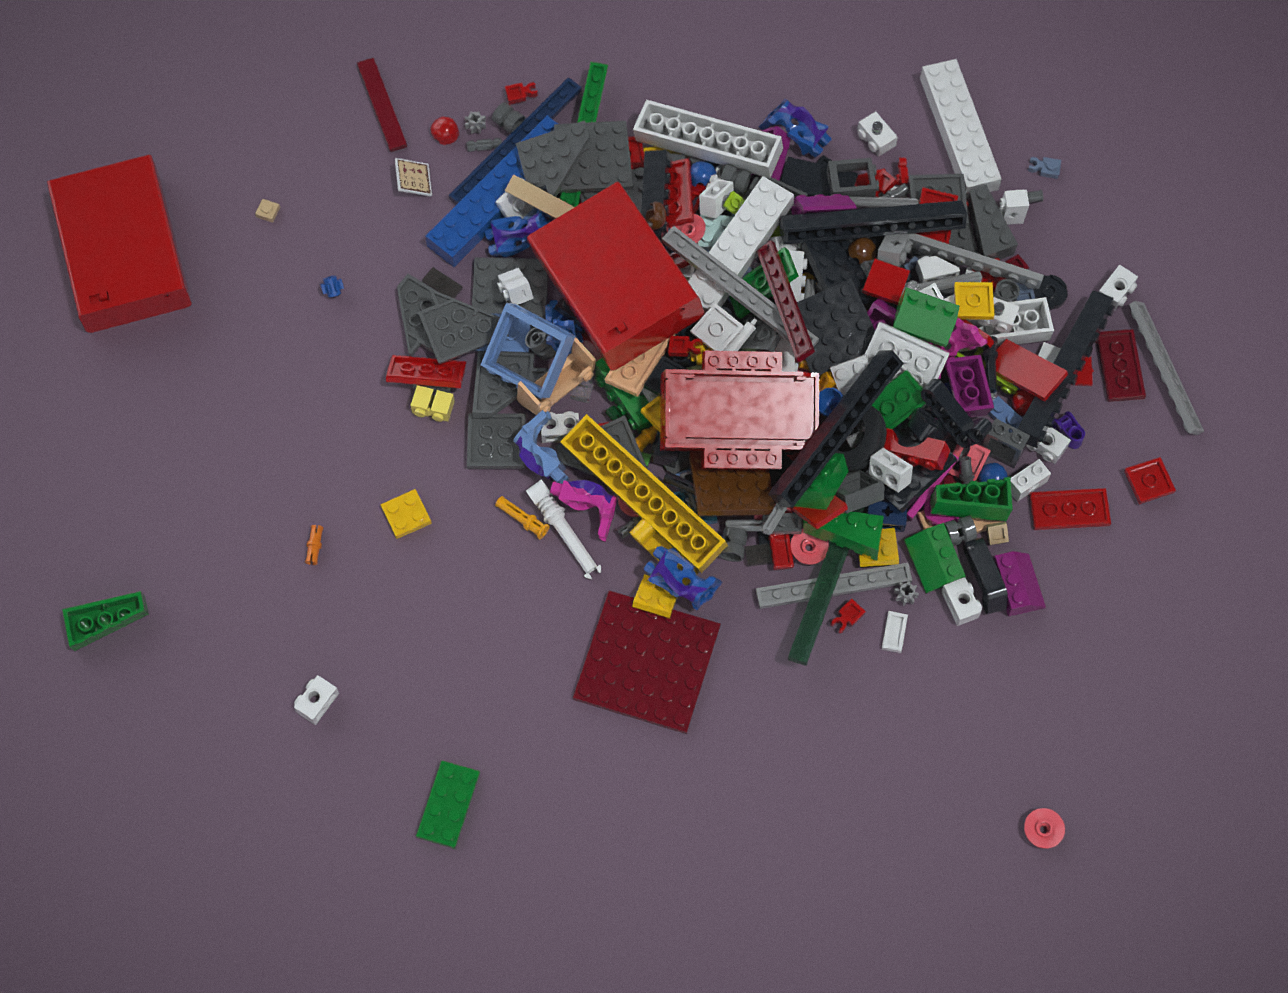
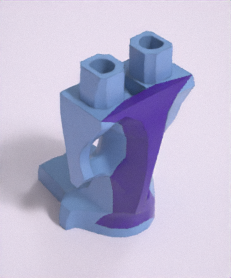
(539, 459)

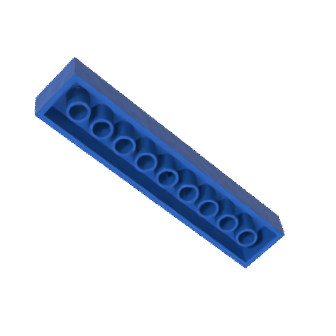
(473, 214)

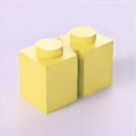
(437, 406)

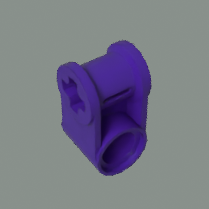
(1070, 427)

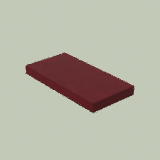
(1121, 365)

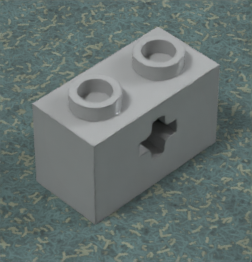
(894, 249)

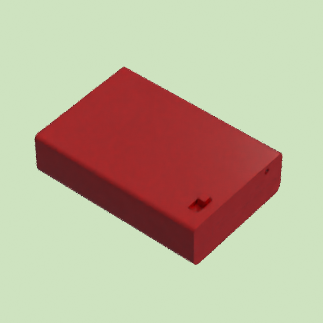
(118, 244)
(616, 276)

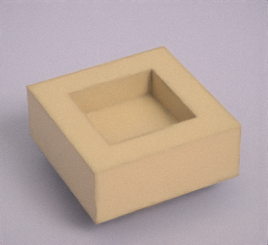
(267, 210)
(997, 533)

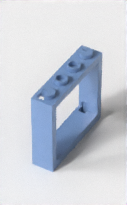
(499, 336)

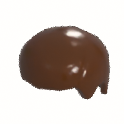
(657, 216)
(863, 249)

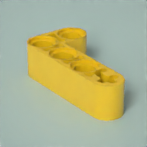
(650, 540)

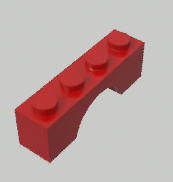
(930, 453)

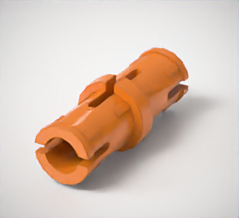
(314, 545)

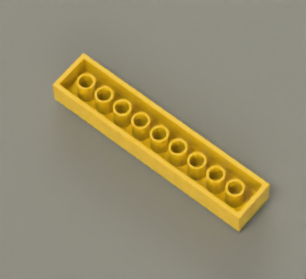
(644, 493)

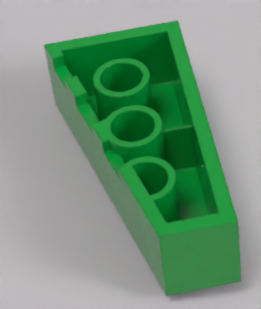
(626, 403)
(976, 499)
(852, 530)
(100, 618)

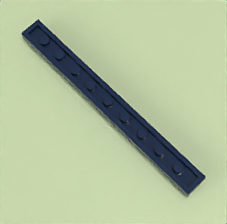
(549, 107)

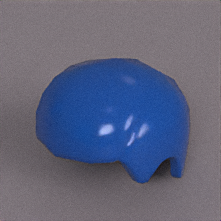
(701, 172)
(828, 400)
(992, 471)

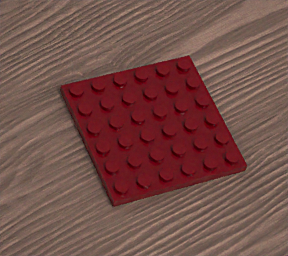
(647, 663)

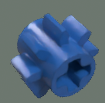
(332, 286)

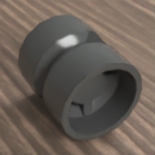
(507, 117)
(739, 178)
(1007, 290)
(536, 342)
(965, 532)
(736, 539)

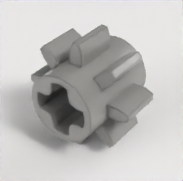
(475, 122)
(911, 593)

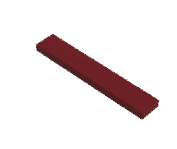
(382, 104)

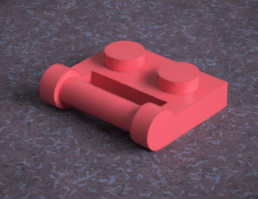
(978, 457)

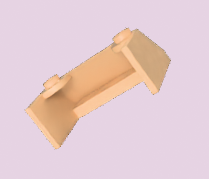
(576, 369)

